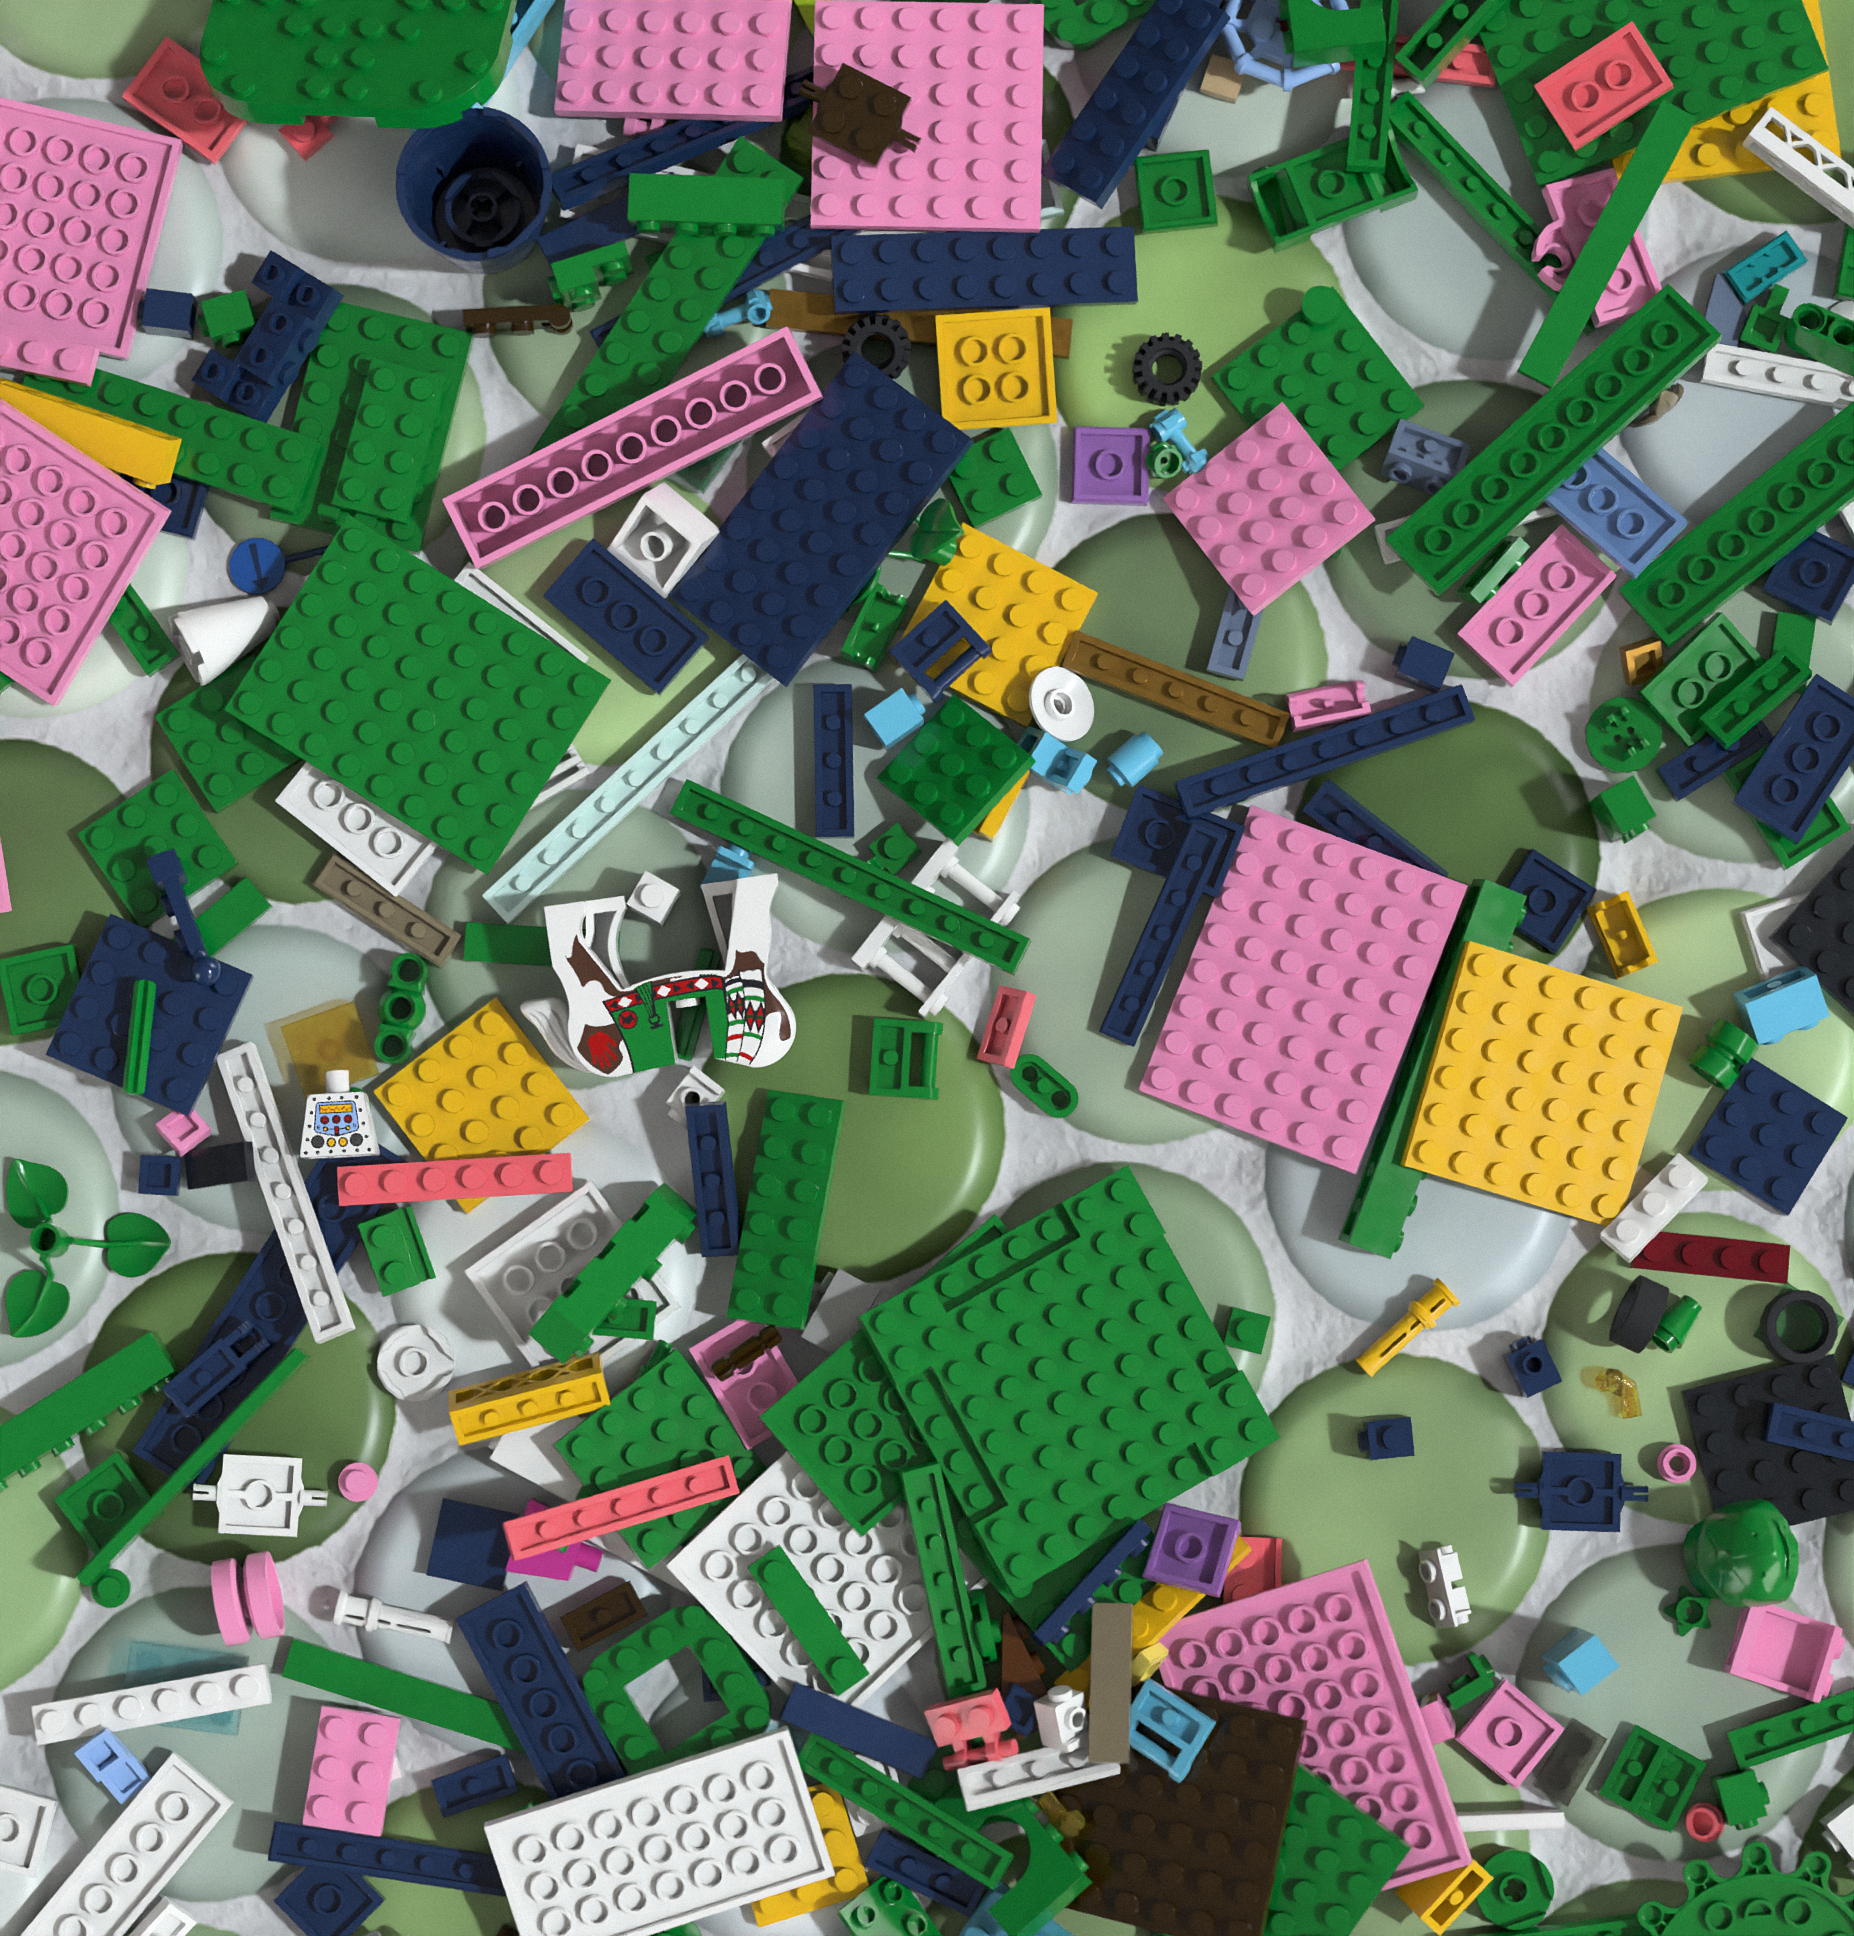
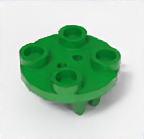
(1634, 749)

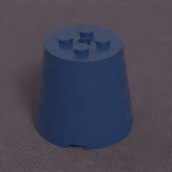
(472, 166)

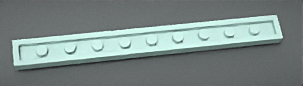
(627, 788)

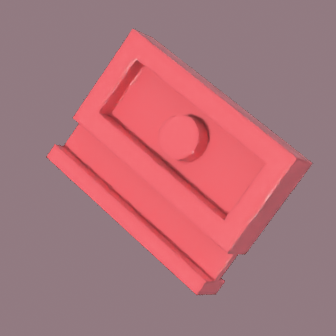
(1257, 1571)

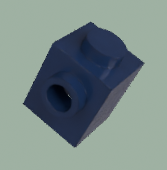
(1531, 1366)

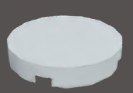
(415, 1363)

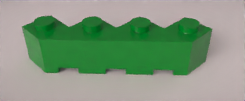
(609, 1277)

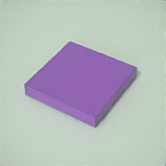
(1110, 466)
(1192, 1549)

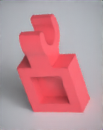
(310, 136)

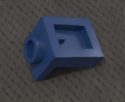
(1386, 1438)

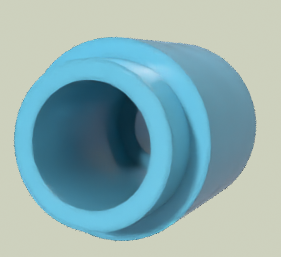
(1134, 759)

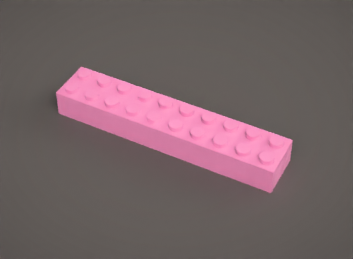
(633, 448)

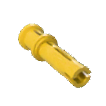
(1420, 1315)

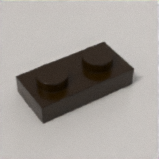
(604, 1616)

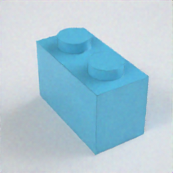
(1781, 1005)

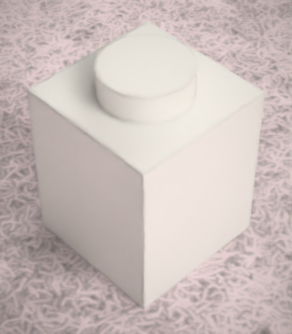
(653, 898)

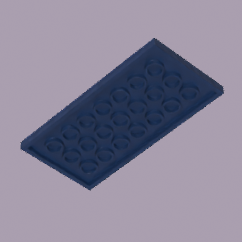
(821, 518)

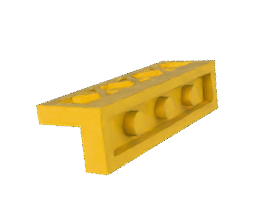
(528, 1399)

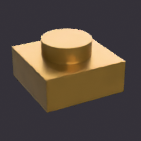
(1641, 660)

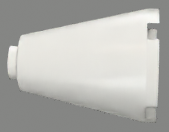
(222, 634)

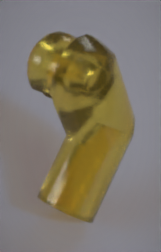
(1623, 1387)
(1065, 1822)

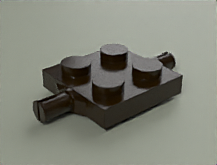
(859, 115)

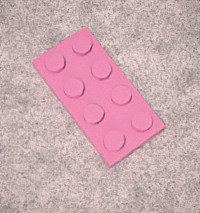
(1536, 605)

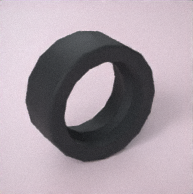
(1639, 1314)
(1828, 1320)

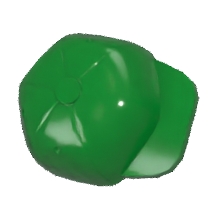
(1743, 1555)

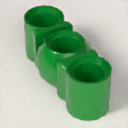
(404, 1027)

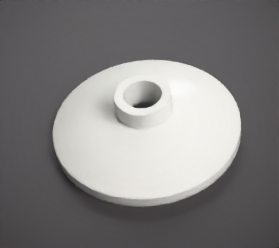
(1061, 704)

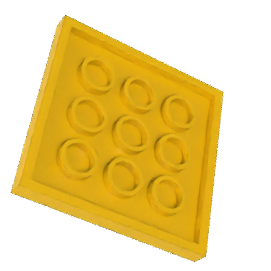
(1016, 608)
(482, 1095)

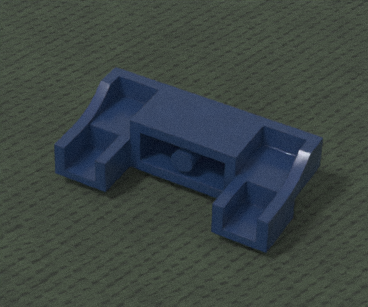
(277, 342)

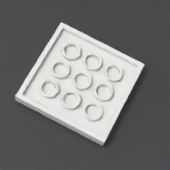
(542, 1262)

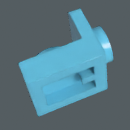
(729, 865)

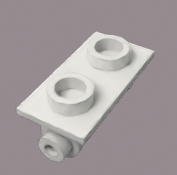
(1445, 1605)

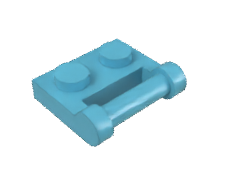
(1172, 1720)

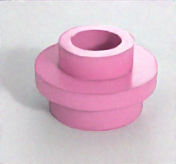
(1688, 1463)

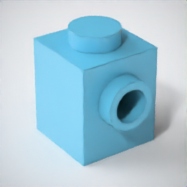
(895, 718)

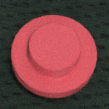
(1705, 1822)

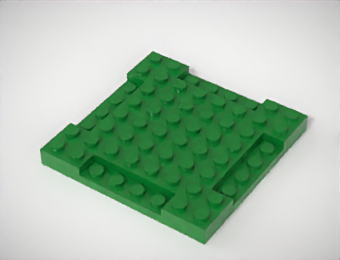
(1066, 1379)

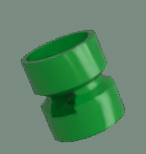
(1722, 1054)

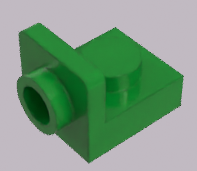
(1464, 1688)

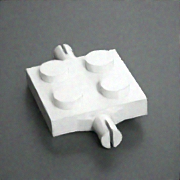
(260, 1495)

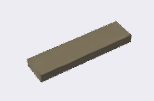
(387, 912)
(1110, 1683)

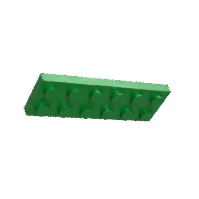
(786, 1210)

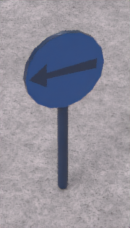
(260, 565)

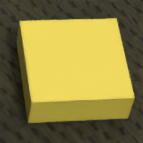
(1147, 1663)

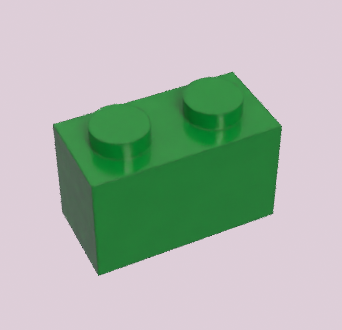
(1623, 811)

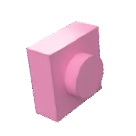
(182, 1131)

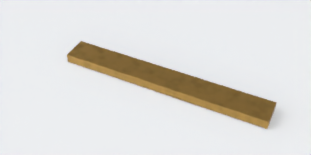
(815, 314)

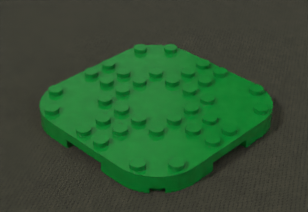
(356, 58)

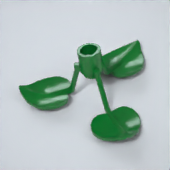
(931, 540)
(34, 1194)

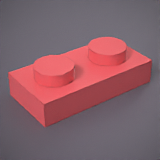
(1006, 1026)

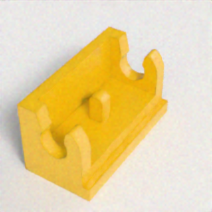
(1622, 935)

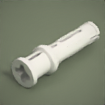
(375, 1615)

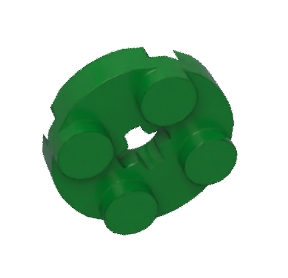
(1533, 1899)

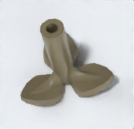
(1664, 403)

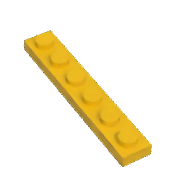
(1151, 1621)

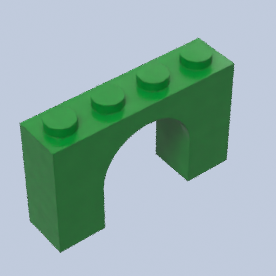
(1329, 35)
(1052, 1873)

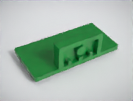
(886, 1910)

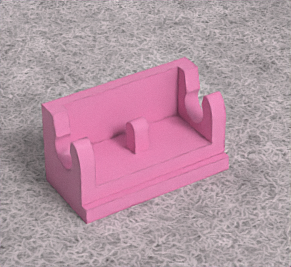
(1327, 706)

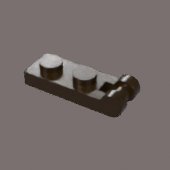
(518, 320)

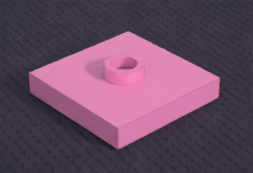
(1509, 1733)

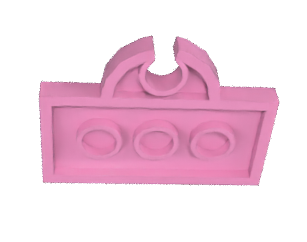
(1574, 211)

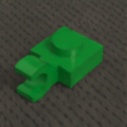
(1765, 324)
(893, 850)

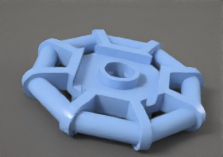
(1268, 44)

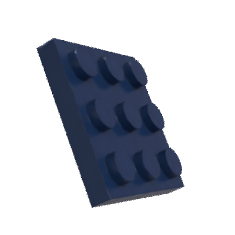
(1767, 1136)

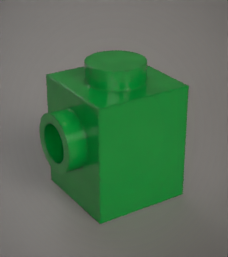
(228, 318)
(1740, 1797)

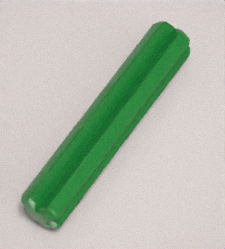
(693, 1016)
(139, 1037)

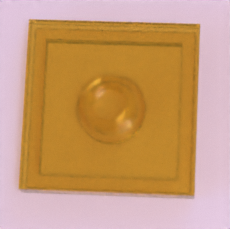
(329, 1043)

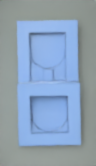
(113, 1764)

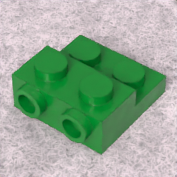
(578, 277)

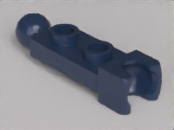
(169, 878)

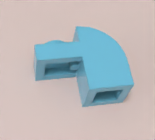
(1055, 762)

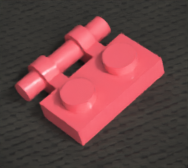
(970, 1718)

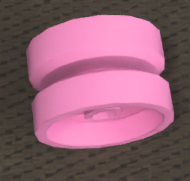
(247, 1598)

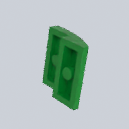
(1653, 1778)

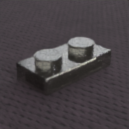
(1569, 1761)

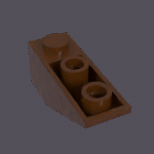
(1018, 1664)

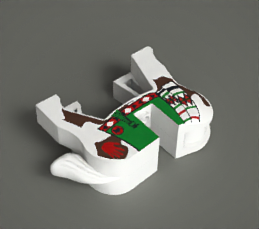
(630, 1027)

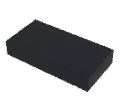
(220, 1165)

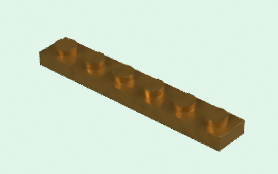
(1175, 690)

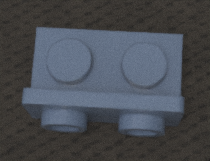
(1423, 457)

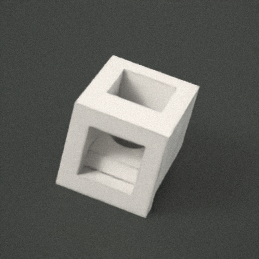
(693, 1082)
(1062, 1718)

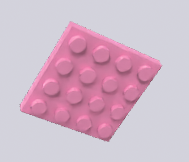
(1268, 509)

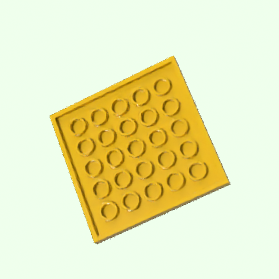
(1541, 1085)

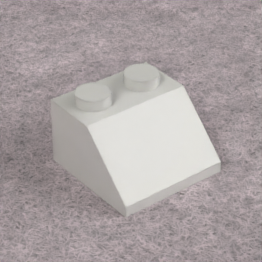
(662, 538)

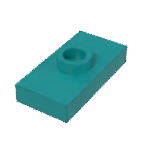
(1765, 267)

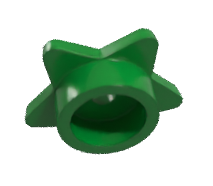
(1678, 1611)

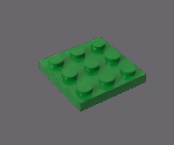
(219, 749)
(956, 770)
(146, 824)

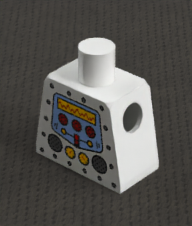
(338, 1122)

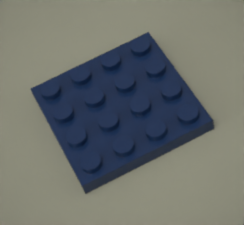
(186, 1023)

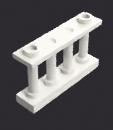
(873, 951)

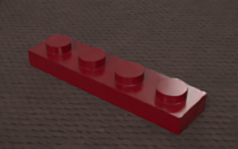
(1715, 1257)

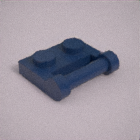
(931, 641)

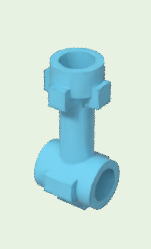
(755, 308)
(1170, 426)

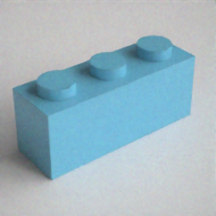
(1578, 1662)

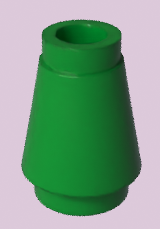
(1676, 1324)

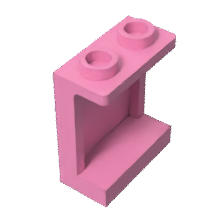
(1785, 1651)

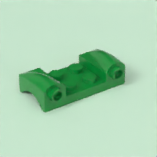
(1319, 193)

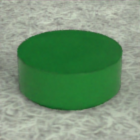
(1320, 305)

